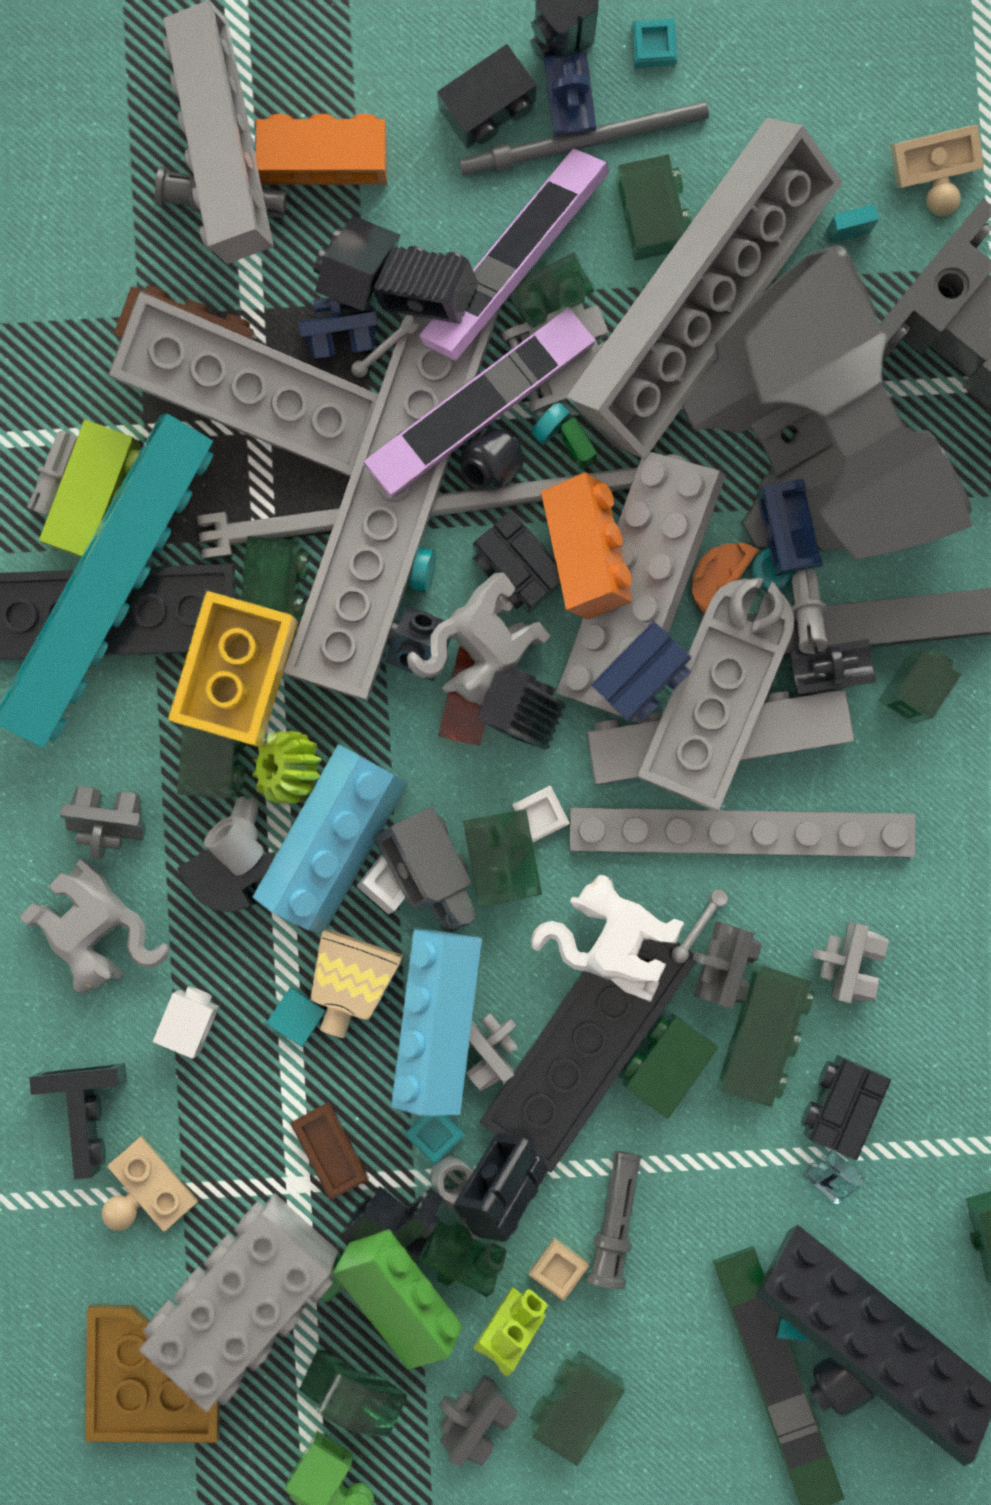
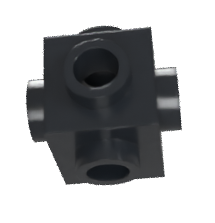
(412, 635)

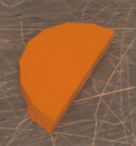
(717, 569)

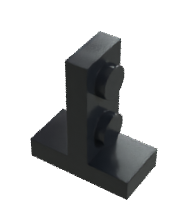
(83, 1109)

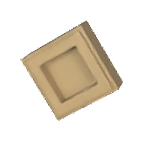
(558, 1269)

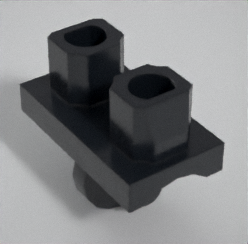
(832, 669)

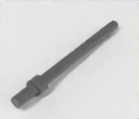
(503, 157)

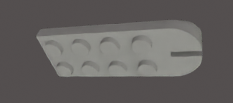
(721, 696)

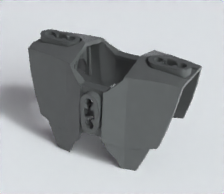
(815, 352)

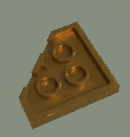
(128, 1393)

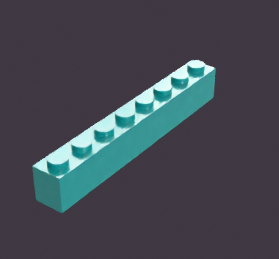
(103, 581)

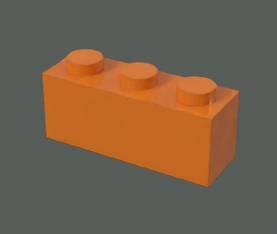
(321, 150)
(587, 546)

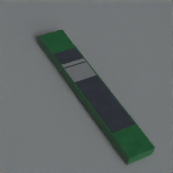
(778, 1381)

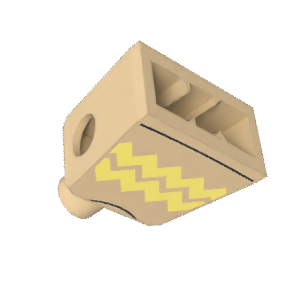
(350, 979)

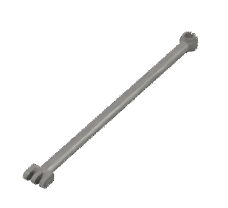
(445, 504)

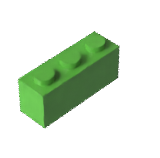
(398, 1299)

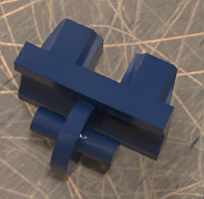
(570, 94)
(319, 330)

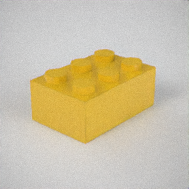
(233, 669)

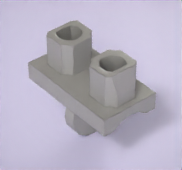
(848, 982)
(492, 1065)

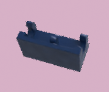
(788, 527)

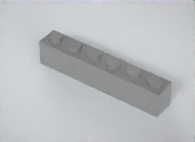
(217, 133)
(781, 728)

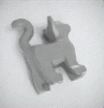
(483, 637)
(91, 918)

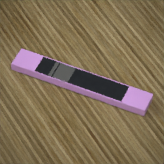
(519, 249)
(479, 402)

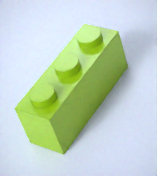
(88, 487)

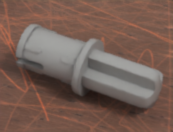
(52, 473)
(809, 611)

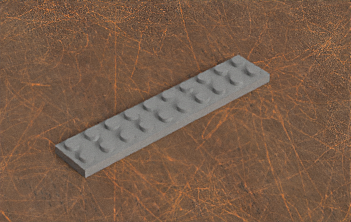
(374, 534)

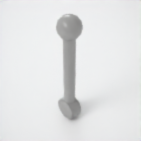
(408, 325)
(716, 899)

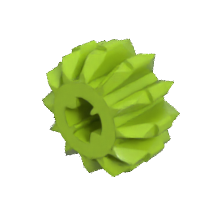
(286, 767)

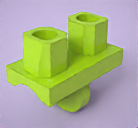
(511, 1329)

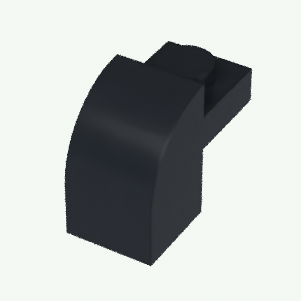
(217, 886)
(408, 1224)

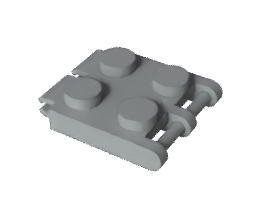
(558, 387)

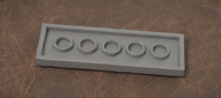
(243, 384)
(661, 539)

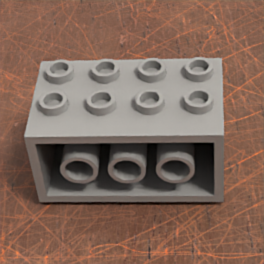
(240, 1302)

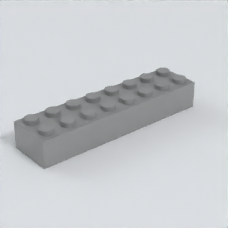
(705, 286)

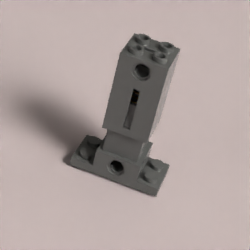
(952, 306)

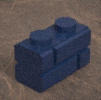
(642, 672)

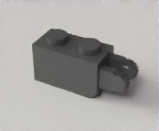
(429, 868)

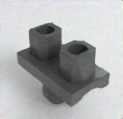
(101, 826)
(725, 964)
(470, 1418)

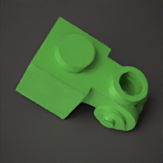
(320, 1475)

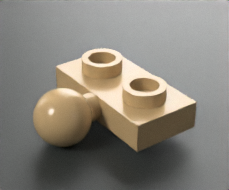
(936, 159)
(149, 1185)

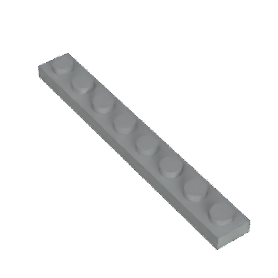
(742, 832)

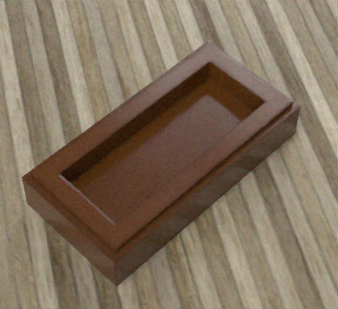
(329, 1150)

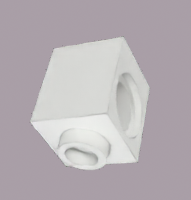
(186, 1022)

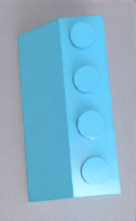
(329, 840)
(436, 1023)

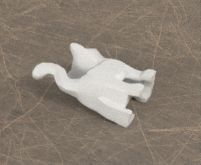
(617, 947)

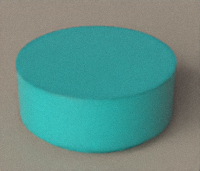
(550, 423)
(763, 568)
(422, 570)

